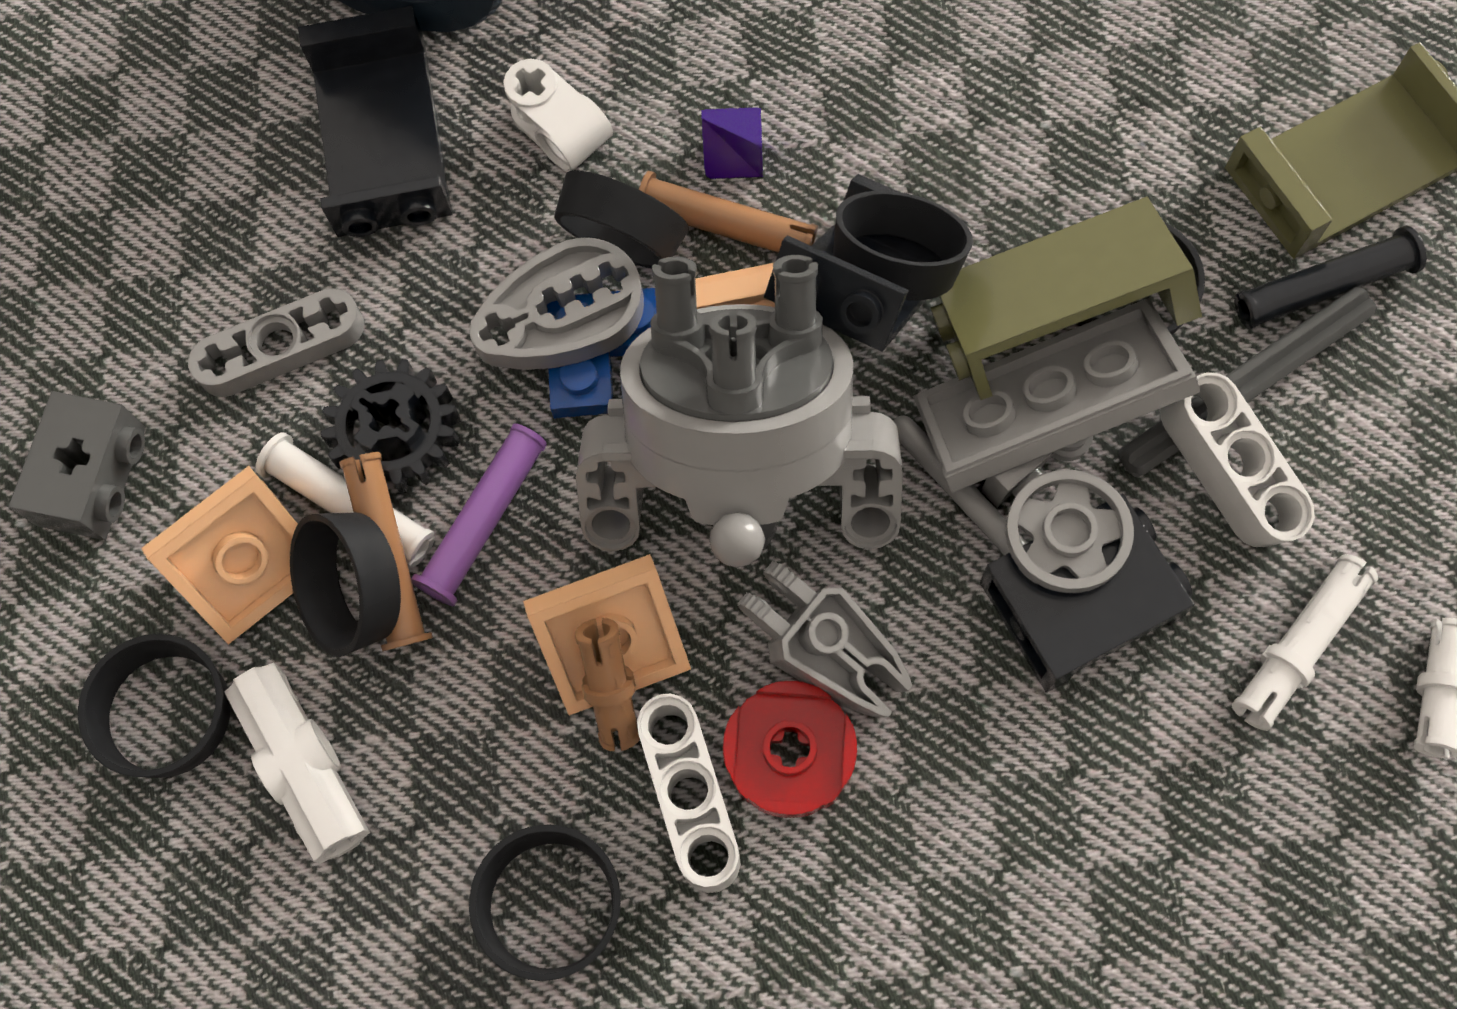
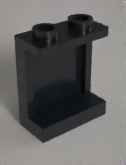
(1072, 630)

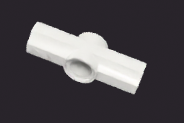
(296, 762)

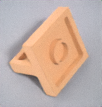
(229, 554)
(631, 598)

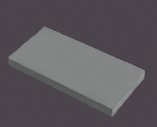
(1056, 394)

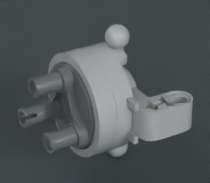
(737, 420)

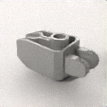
(827, 642)

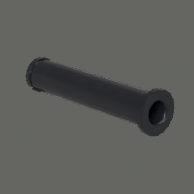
(1331, 278)

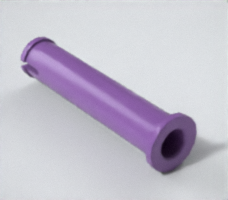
(480, 515)

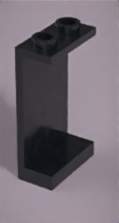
(377, 122)
(853, 298)

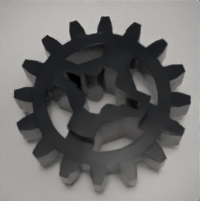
(393, 400)

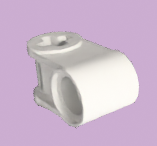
(554, 114)

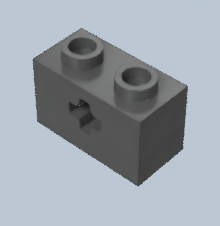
(79, 466)

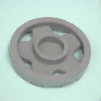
(1069, 531)

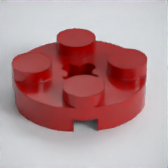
(814, 779)

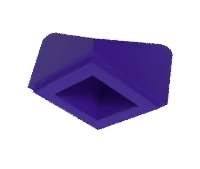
(732, 143)

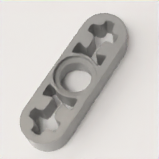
(252, 333)

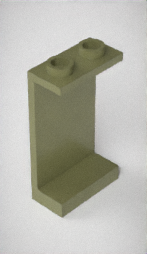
(1352, 156)
(1063, 283)

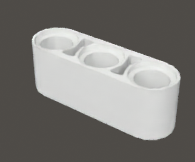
(1265, 471)
(672, 764)

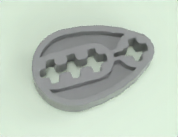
(554, 275)

